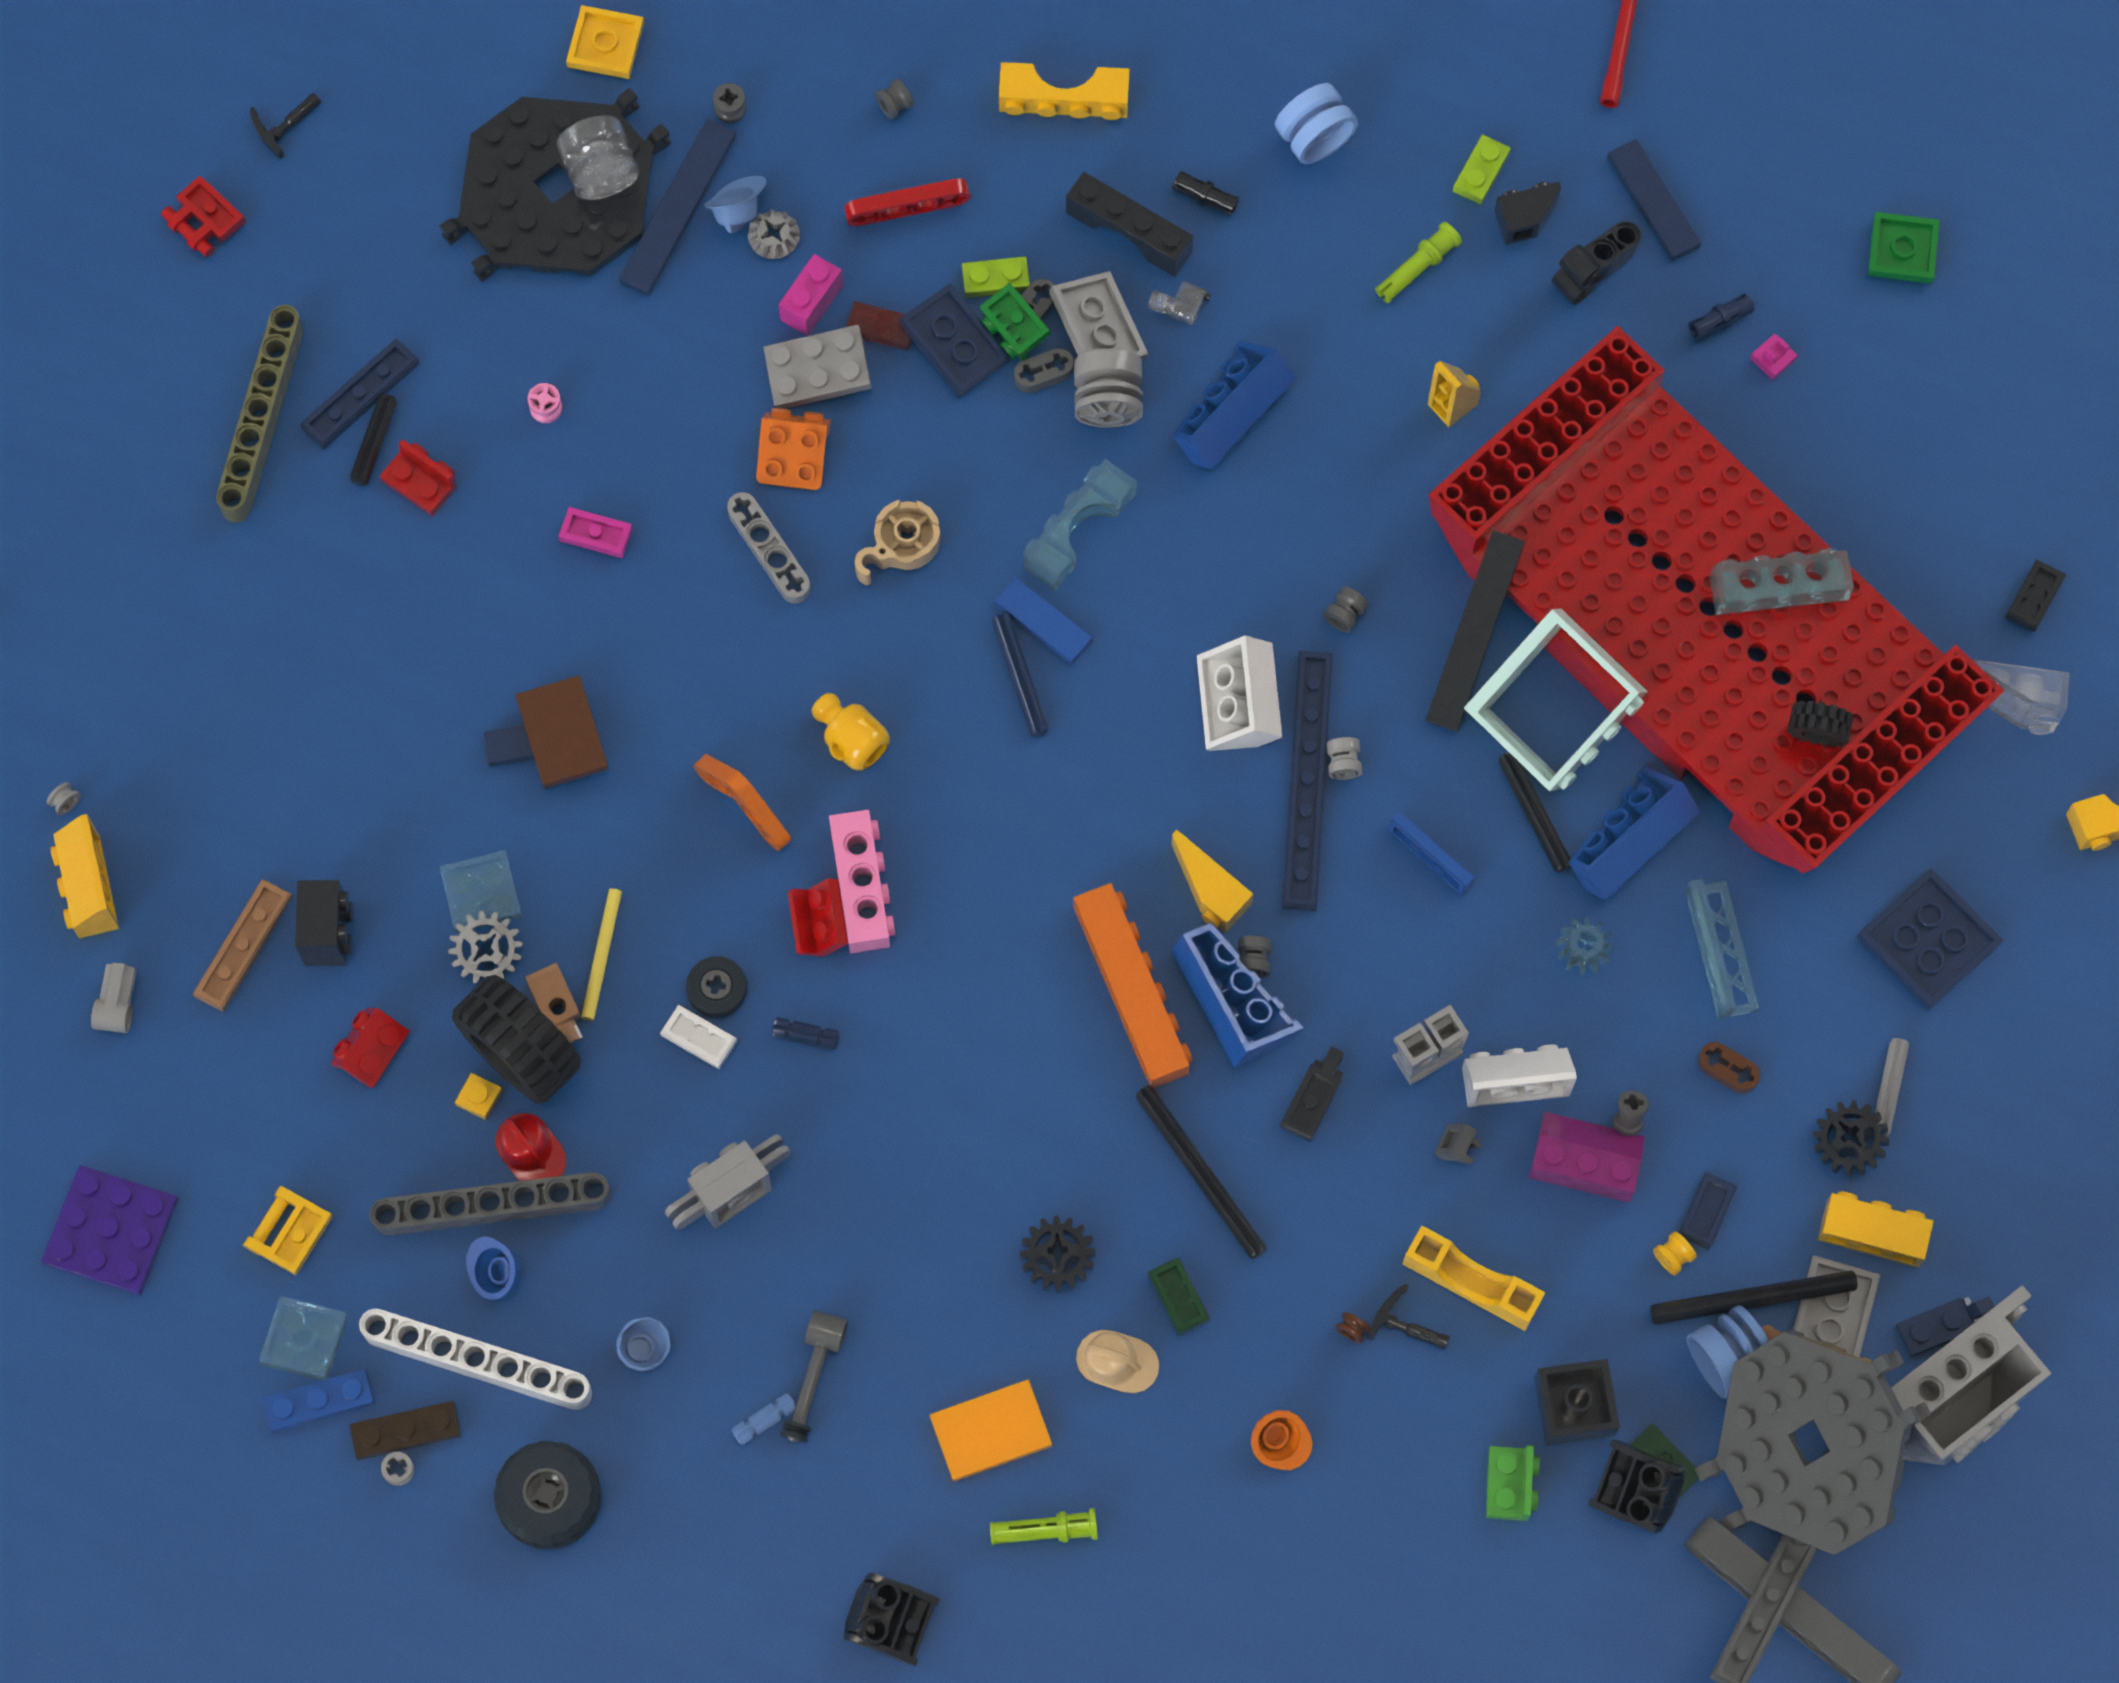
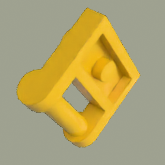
(297, 1235)

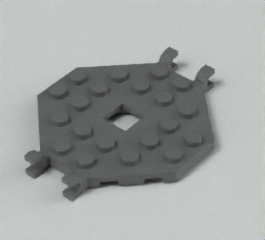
(1860, 1419)

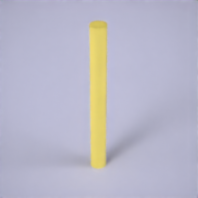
(601, 954)

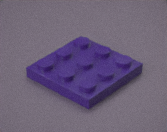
(109, 1230)

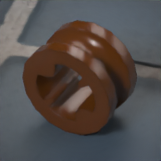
(1352, 1327)

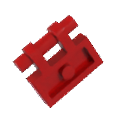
(210, 209)

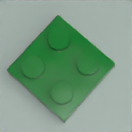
(1903, 247)

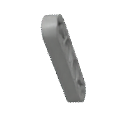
(769, 547)

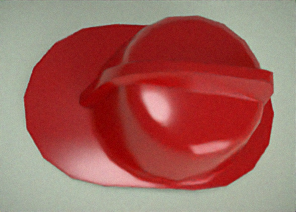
(529, 1148)

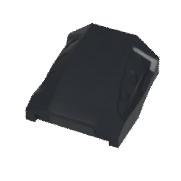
(1638, 1487)
(889, 1617)

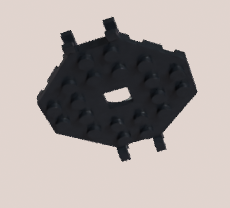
(516, 218)

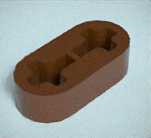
(1732, 1061)

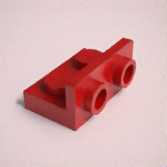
(419, 477)
(818, 918)

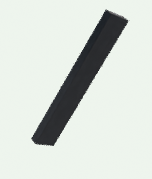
(1475, 630)

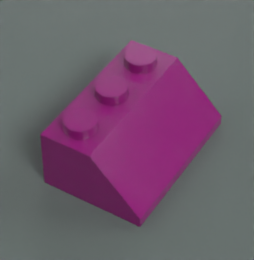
(1587, 1157)

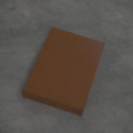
(561, 731)

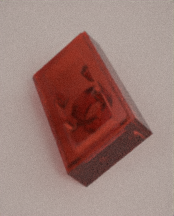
(879, 325)

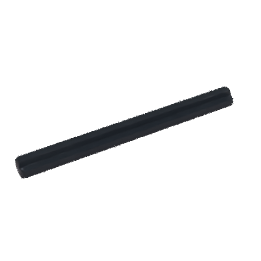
(1201, 1172)
(1754, 1297)

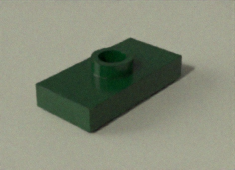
(1178, 1296)
(1658, 1445)

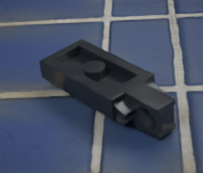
(1314, 1096)

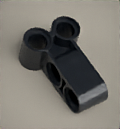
(1584, 269)

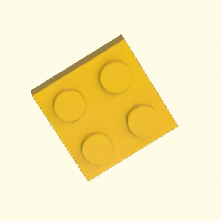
(605, 42)

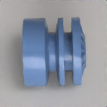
(1717, 1351)

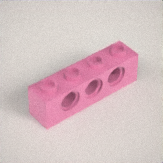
(859, 829)

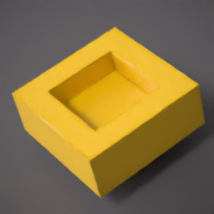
(478, 1096)

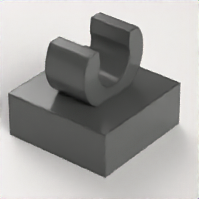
(1455, 1143)

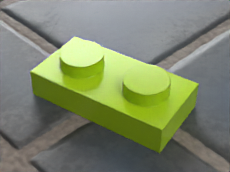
(1481, 169)
(990, 276)

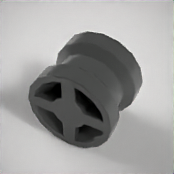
(894, 98)
(731, 110)

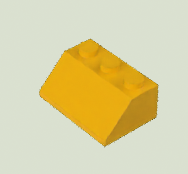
(84, 879)

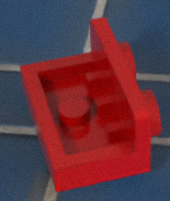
(369, 1045)

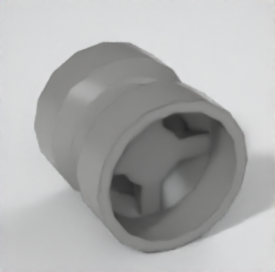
(1344, 758)

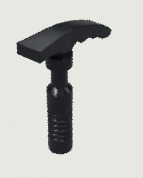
(276, 133)
(1411, 1329)

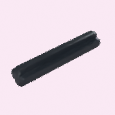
(373, 439)

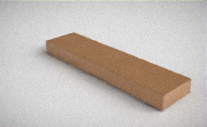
(242, 945)

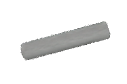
(1891, 1081)

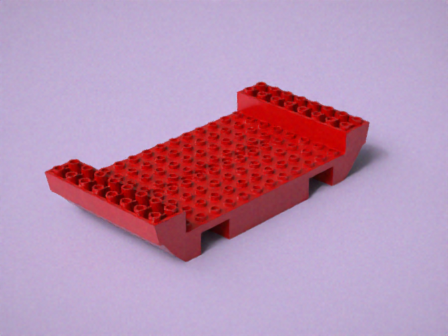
(1623, 445)

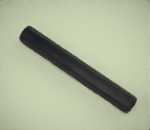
(1535, 812)

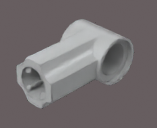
(114, 1007)

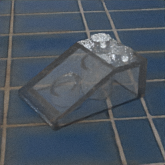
(2032, 696)

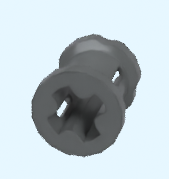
(1631, 1109)

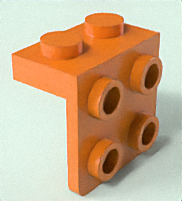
(792, 449)

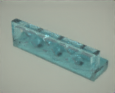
(1713, 950)

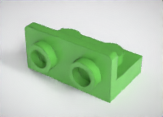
(1510, 1483)

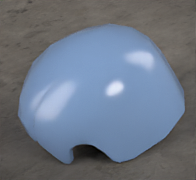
(643, 1344)

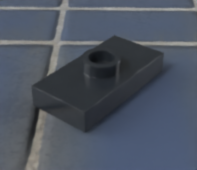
(2035, 595)

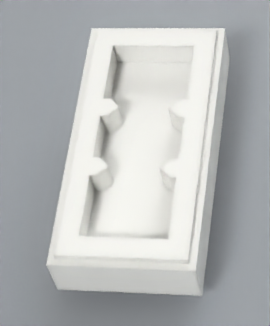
(698, 1037)

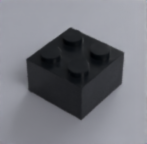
(322, 923)
(1576, 1402)

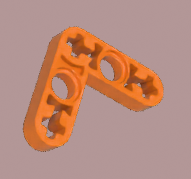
(737, 787)

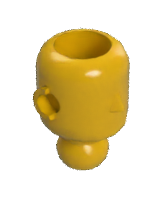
(851, 732)

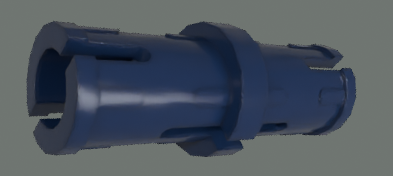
(1721, 316)

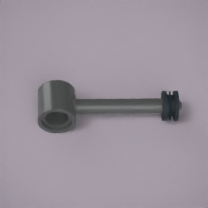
(825, 1334)

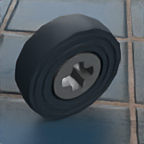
(706, 973)

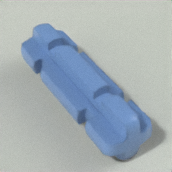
(764, 1419)

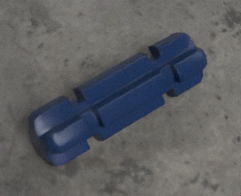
(805, 1033)

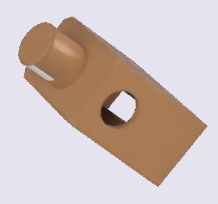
(549, 990)

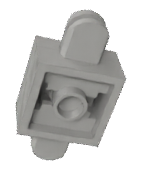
(728, 1183)

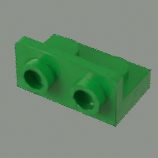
(1014, 322)

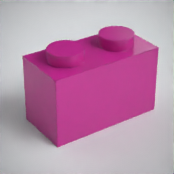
(810, 295)

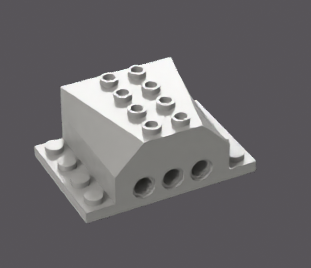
(1971, 1385)

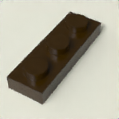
(405, 1430)

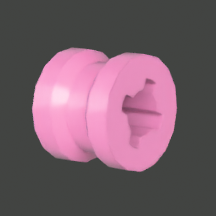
(539, 397)

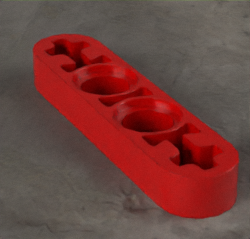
(907, 202)

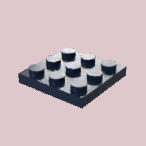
(1930, 938)

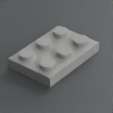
(1096, 315)
(817, 367)

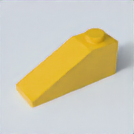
(1452, 393)
(1216, 891)

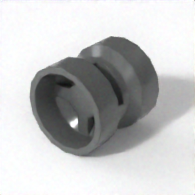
(1345, 609)
(1255, 954)

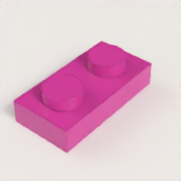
(595, 532)

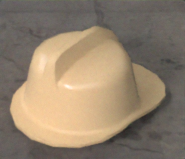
(1117, 1361)

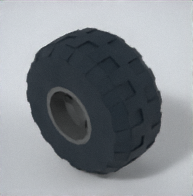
(547, 1495)

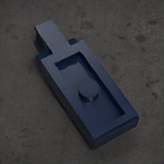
(1941, 1324)

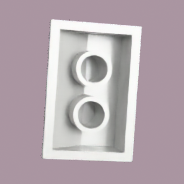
(1239, 695)
(1518, 1076)

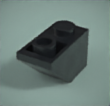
(1526, 211)

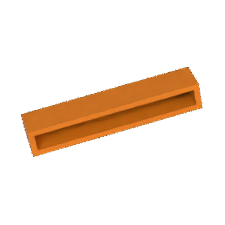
(1132, 986)

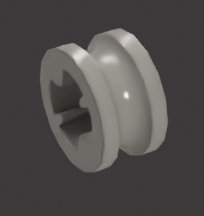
(63, 798)
(394, 1479)

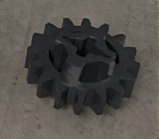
(1841, 1148)
(1070, 1254)

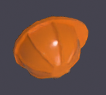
(1281, 1440)

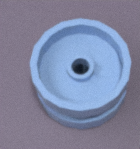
(1316, 123)

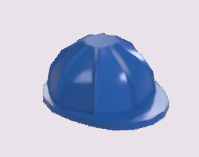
(492, 1268)

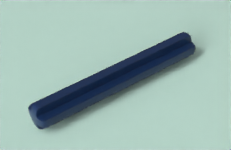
(1020, 674)

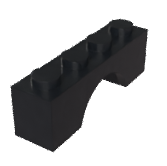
(1156, 237)

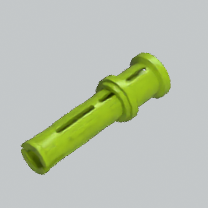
(1429, 253)
(1062, 1526)

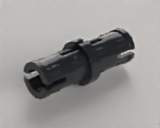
(1205, 193)

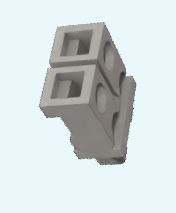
(1426, 1052)

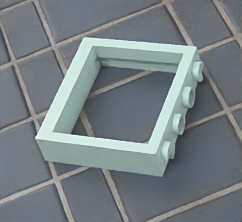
(1479, 705)

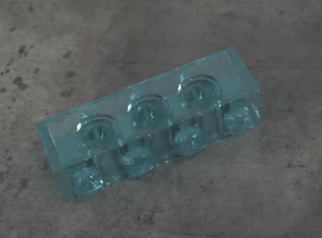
(1733, 597)

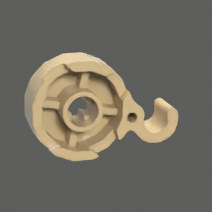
(891, 548)

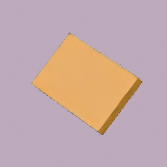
(990, 1430)

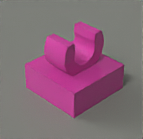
(1774, 356)

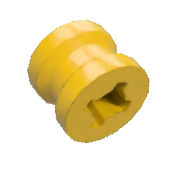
(1674, 1253)

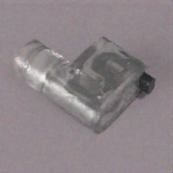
(1183, 306)

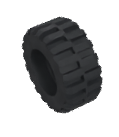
(516, 1039)

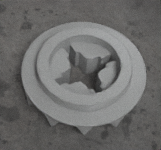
(772, 247)

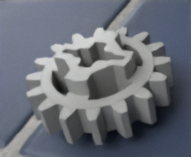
(473, 938)

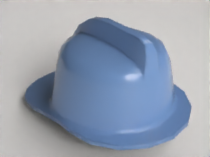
(737, 202)

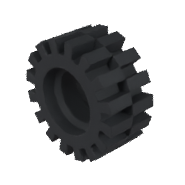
(1820, 723)

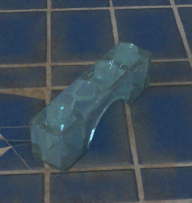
(1104, 493)

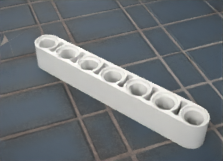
(463, 1347)

